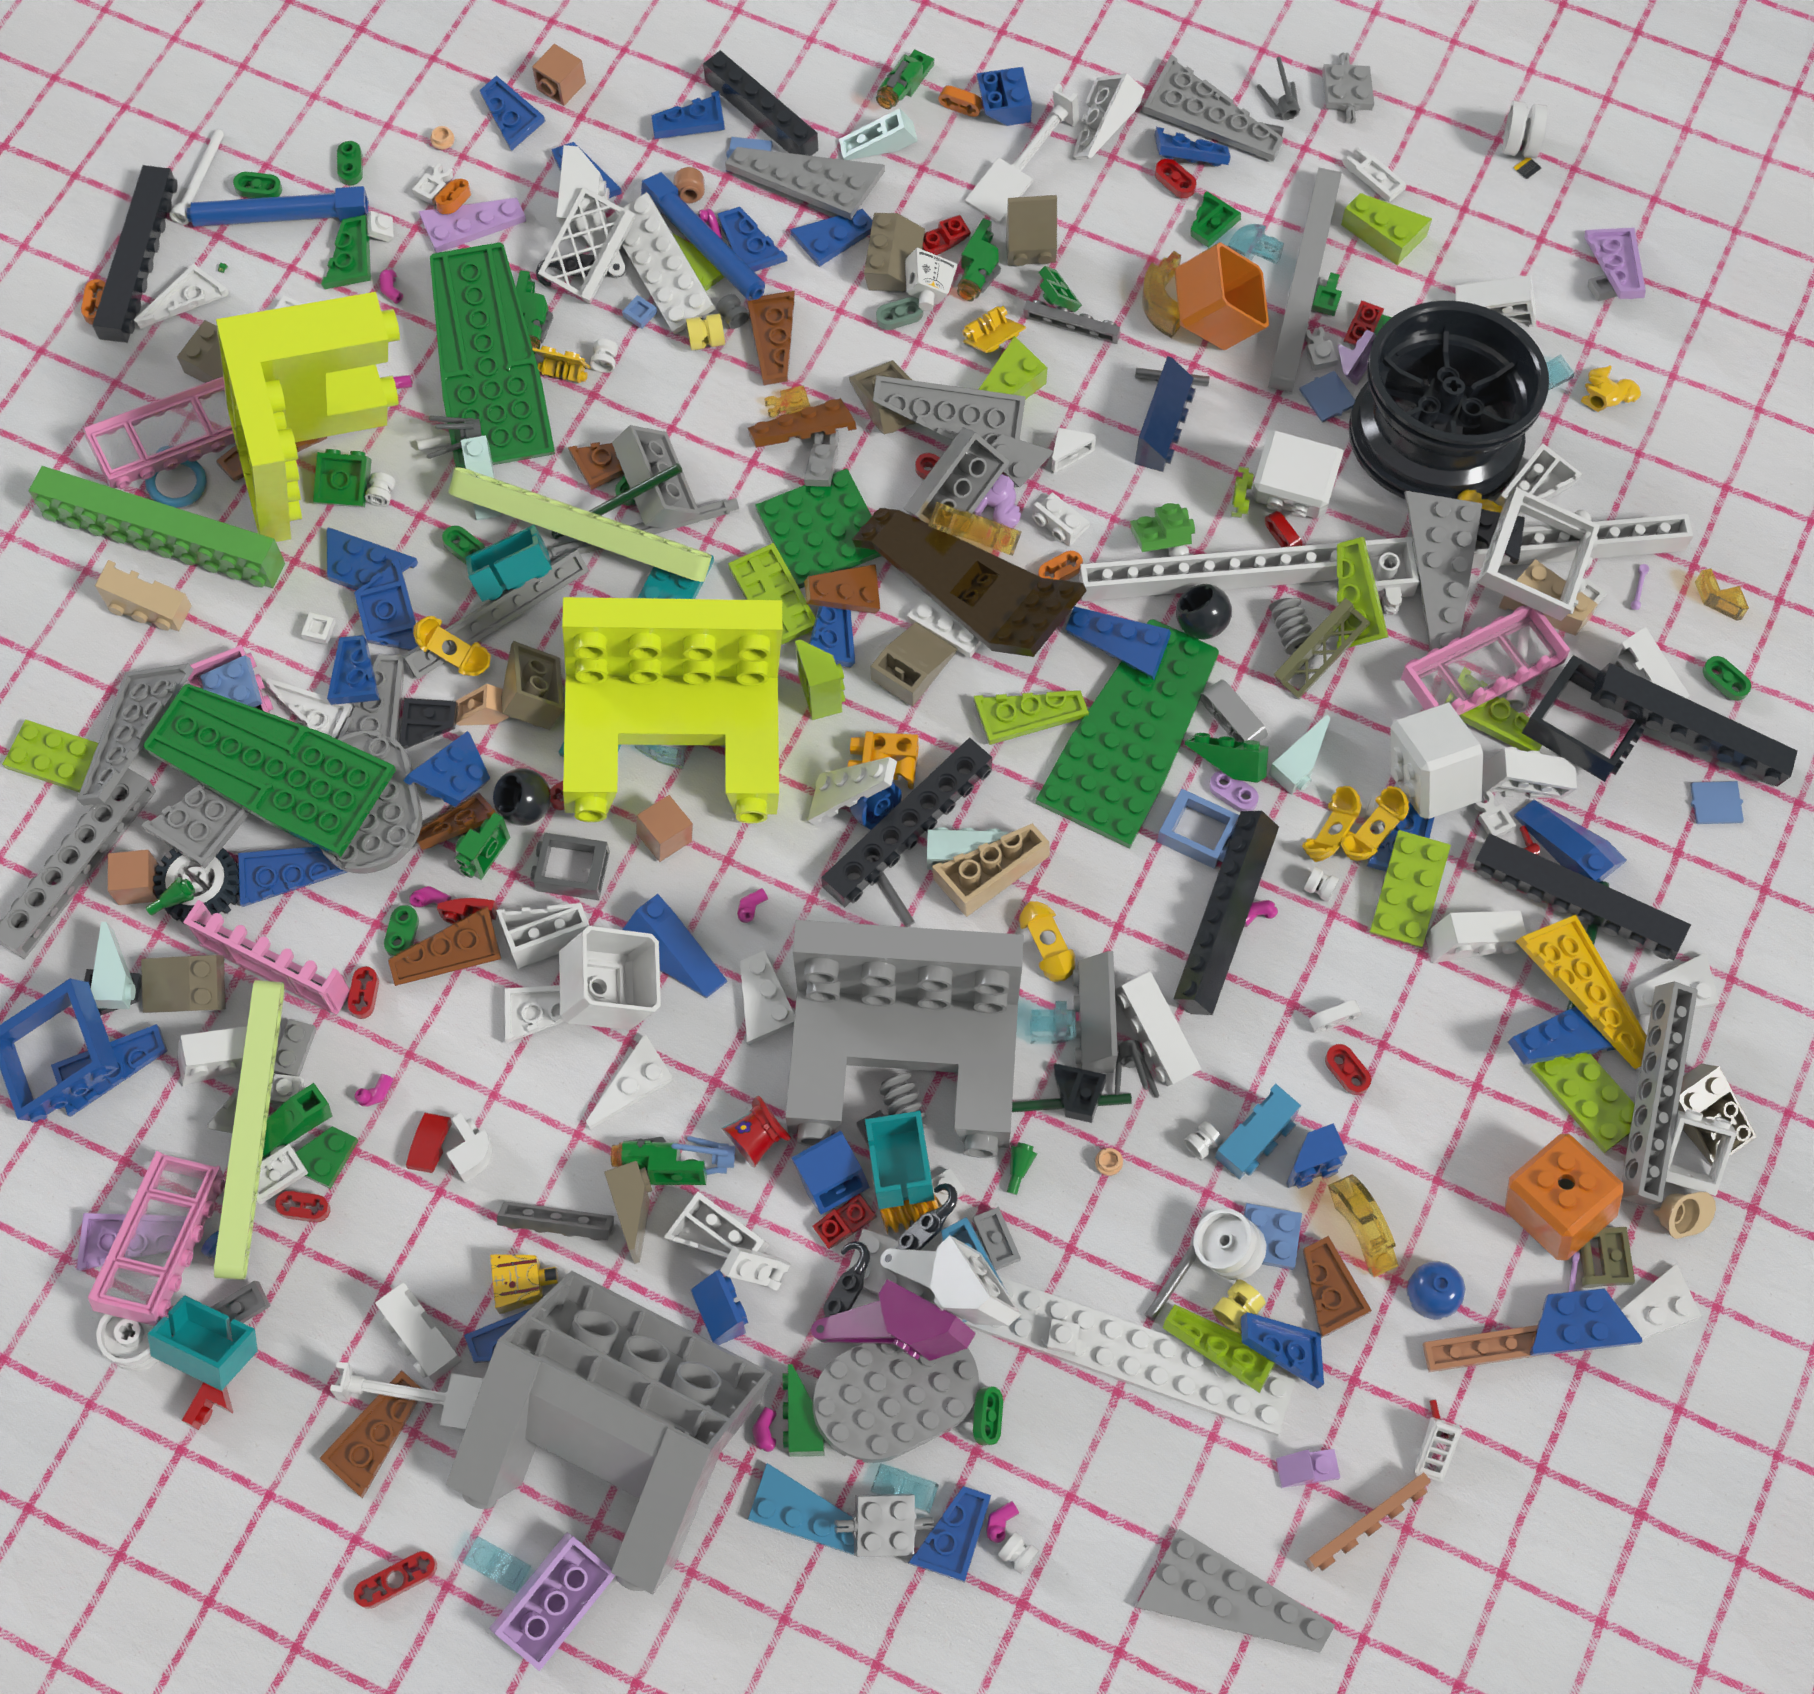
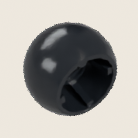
(1204, 611)
(522, 796)

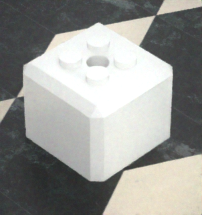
(1296, 474)
(1436, 761)
(624, 968)

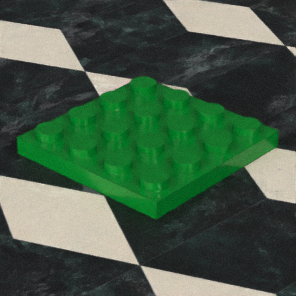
(817, 527)

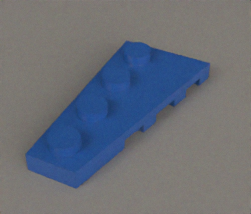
(1130, 641)
(281, 871)
(1558, 1037)
(132, 1055)

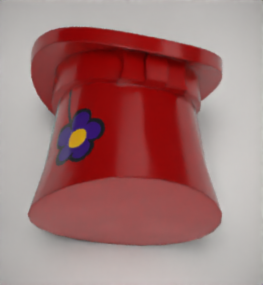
(755, 1132)

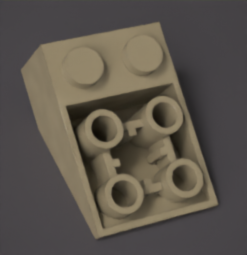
(911, 663)
(1709, 1093)

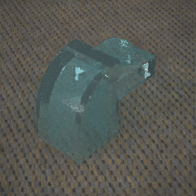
(1252, 241)
(1053, 1025)

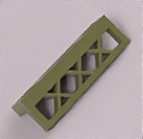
(1314, 642)

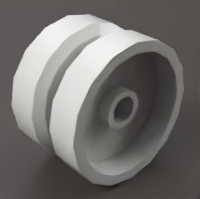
(1529, 130)
(1229, 1244)
(121, 1347)

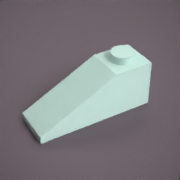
(879, 137)
(478, 459)
(1296, 764)
(111, 979)

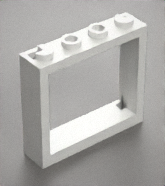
(1554, 516)

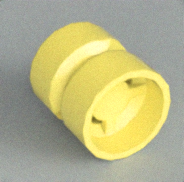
(705, 332)
(1229, 1309)

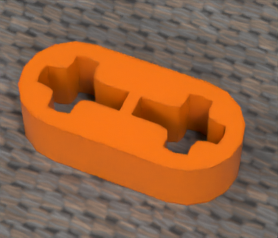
(960, 101)
(453, 196)
(89, 299)
(1058, 566)

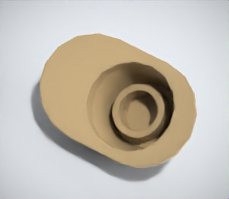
(1686, 1213)

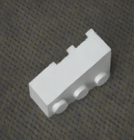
(1506, 296)
(1542, 476)
(1644, 658)
(541, 932)
(1475, 935)
(210, 1054)

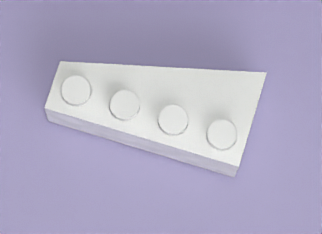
(1157, 1029)

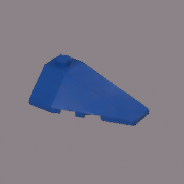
(1570, 842)
(678, 950)

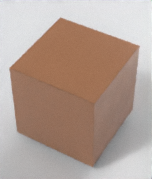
(559, 74)
(664, 828)
(132, 877)

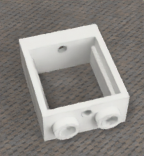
(1696, 1180)

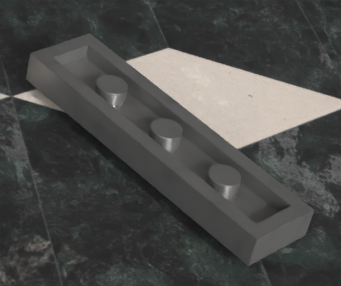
(1063, 319)
(555, 1220)

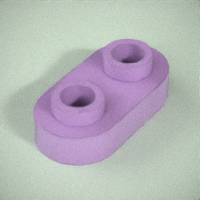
(1232, 792)

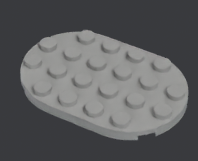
(394, 819)
(885, 1403)

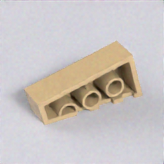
(985, 872)

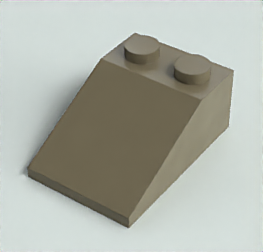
(1031, 230)
(202, 354)
(883, 418)
(532, 686)
(183, 983)
(630, 1196)

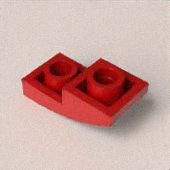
(946, 236)
(1365, 318)
(458, 909)
(427, 1143)
(845, 1221)

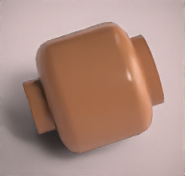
(689, 184)

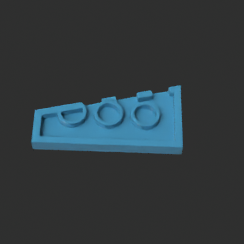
(798, 1512)

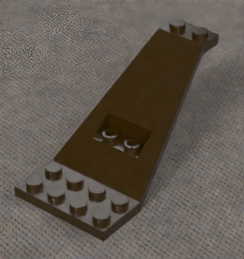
(984, 593)

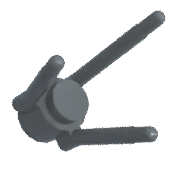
(1288, 103)
(468, 429)
(1132, 1056)

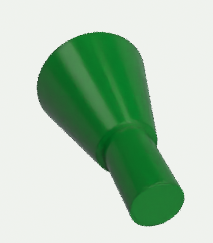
(178, 892)
(1020, 1162)

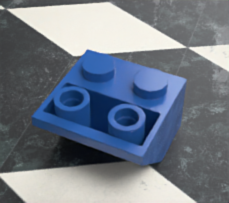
(1006, 95)
(1318, 1156)
(830, 1172)
(718, 1309)

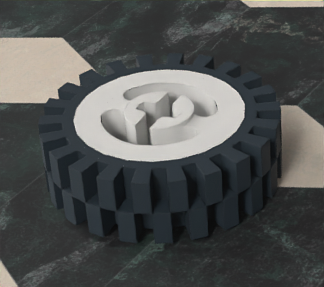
(219, 893)

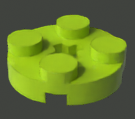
(1239, 496)

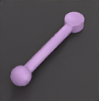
(1643, 570)
(1574, 1259)

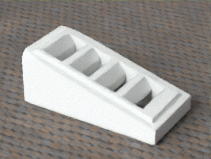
(1451, 1443)

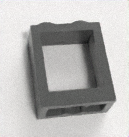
(588, 890)

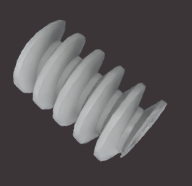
(1290, 623)
(898, 1096)

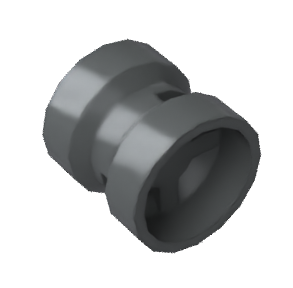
(731, 309)

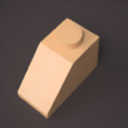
(481, 707)

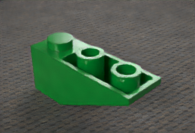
(1236, 759)
(295, 1118)
(802, 1434)

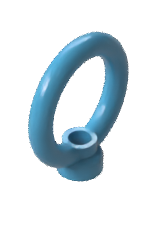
(190, 498)

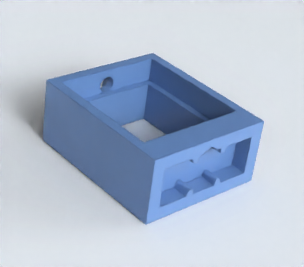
(1188, 847)

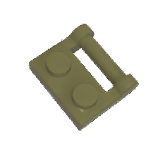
(1614, 1259)

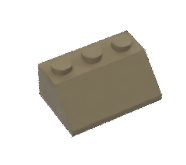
(889, 245)

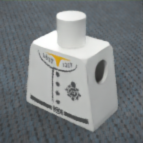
(928, 277)

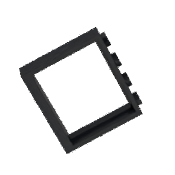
(1565, 745)

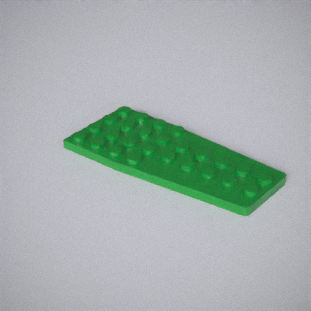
(488, 354)
(1129, 742)
(271, 766)

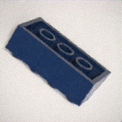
(1164, 417)

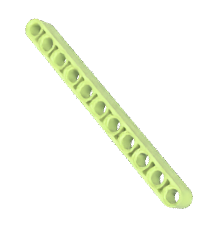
(579, 524)
(249, 1130)

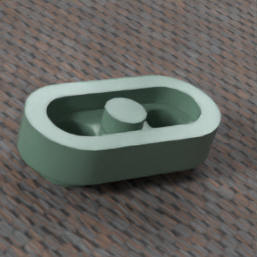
(899, 313)

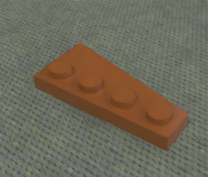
(802, 424)
(451, 949)
(368, 1440)

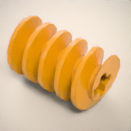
(904, 1214)

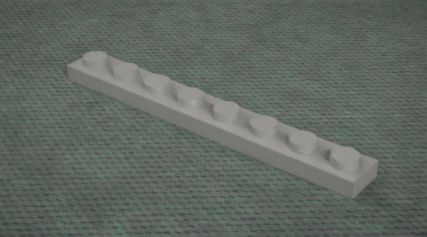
(500, 611)

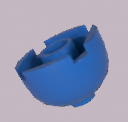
(874, 808)
(1436, 1290)

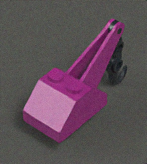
(895, 1319)

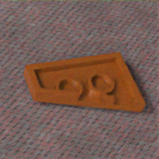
(597, 463)
(845, 589)
(456, 821)
(1332, 1288)

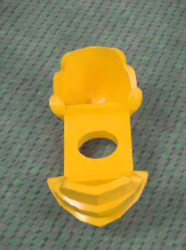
(468, 659)
(1345, 809)
(1391, 810)
(1057, 959)

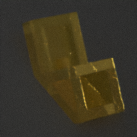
(1727, 601)

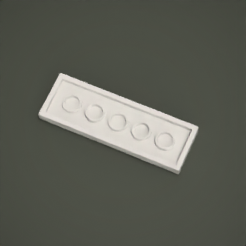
(663, 266)

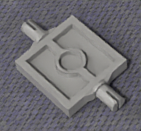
(1348, 87)
(884, 1525)

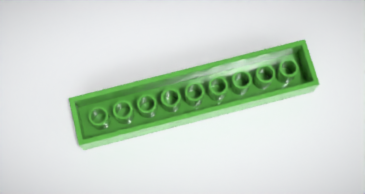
(157, 527)

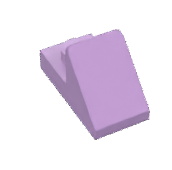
(1355, 361)
(1307, 1468)

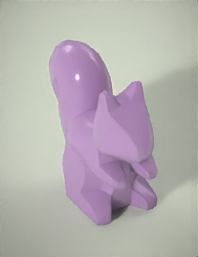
(1002, 498)

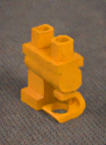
(899, 747)

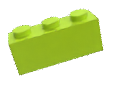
(820, 680)

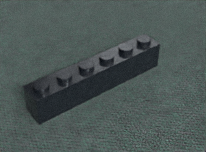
(760, 105)

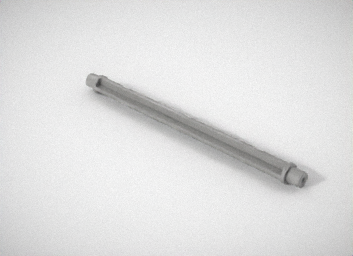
(706, 512)

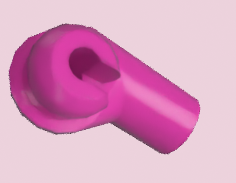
(386, 281)
(427, 896)
(748, 905)
(1259, 908)
(997, 1521)

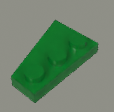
(351, 256)

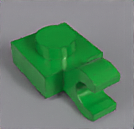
(1327, 296)

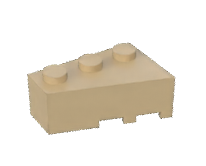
(142, 600)

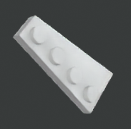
(847, 785)

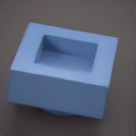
(639, 311)

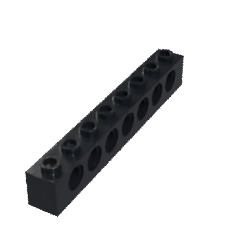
(967, 756)

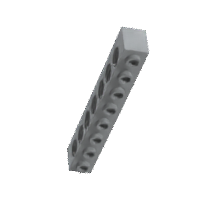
(73, 875)
(1658, 1093)

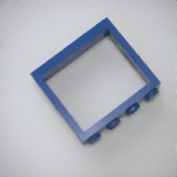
(103, 1062)

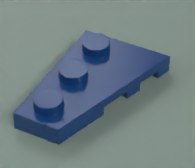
(692, 119)
(832, 236)
(749, 241)
(352, 673)

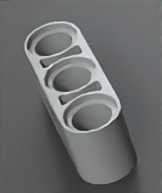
(1232, 713)

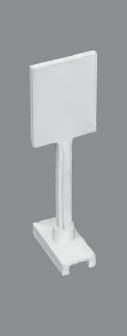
(1008, 180)
(457, 1401)

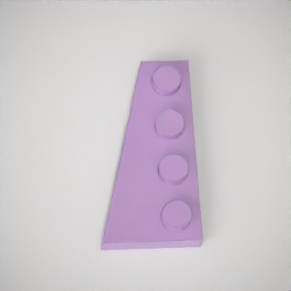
(470, 222)
(1619, 259)
(97, 1238)

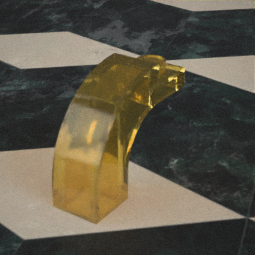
(1157, 304)
(974, 527)
(1368, 1223)

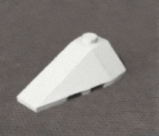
(1110, 105)

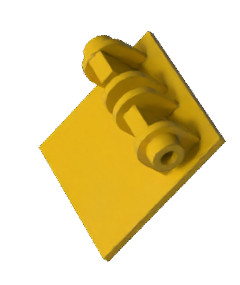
(991, 331)
(554, 361)

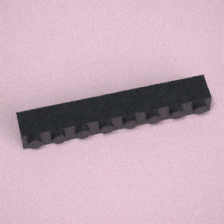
(135, 254)
(1693, 725)
(1581, 897)
(1226, 913)

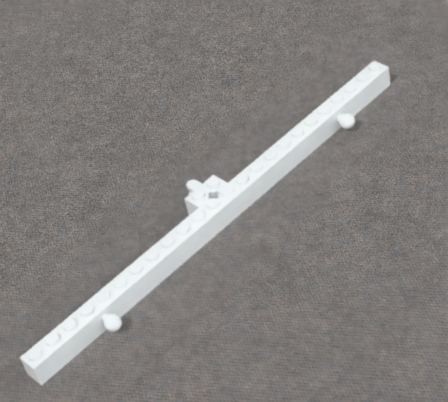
(1390, 561)

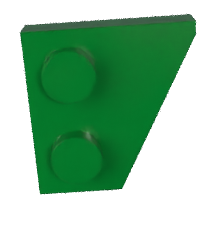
(1213, 220)
(327, 1155)

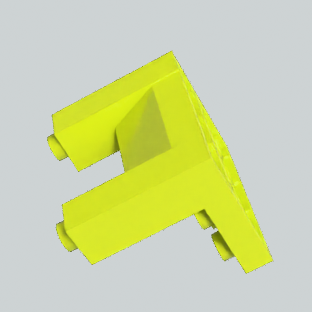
(301, 379)
(671, 678)

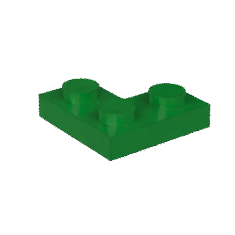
(1057, 291)

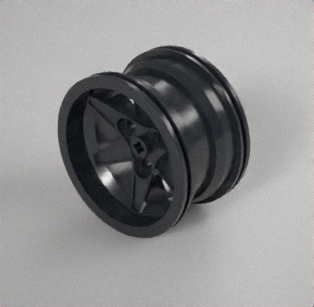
(1448, 437)

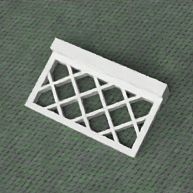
(608, 249)

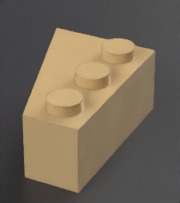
(1546, 581)

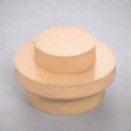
(442, 137)
(1109, 1161)

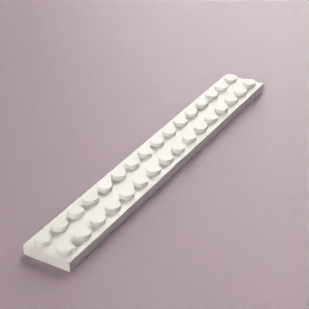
(1114, 1349)

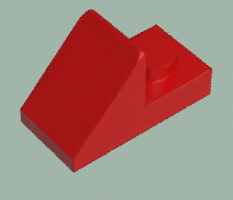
(200, 1408)

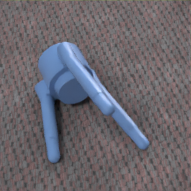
(722, 1153)

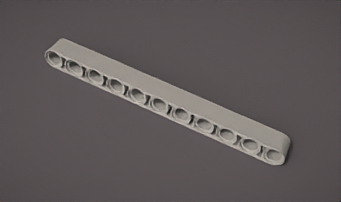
(1305, 280)

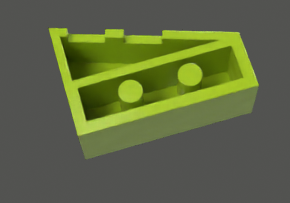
(1385, 226)
(1016, 372)

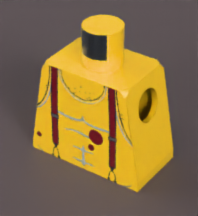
(519, 1280)

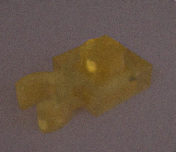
(790, 401)

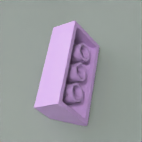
(553, 1601)

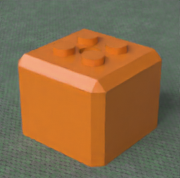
(1221, 296)
(1560, 1217)

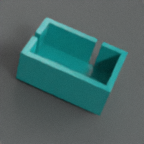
(508, 563)
(899, 1159)
(202, 1342)

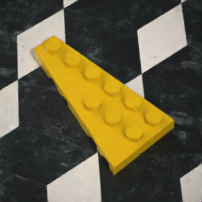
(1579, 972)

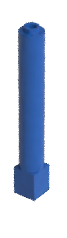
(342, 204)
(716, 251)

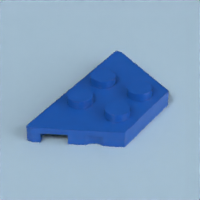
(356, 560)
(387, 609)
(452, 772)
(1582, 1323)

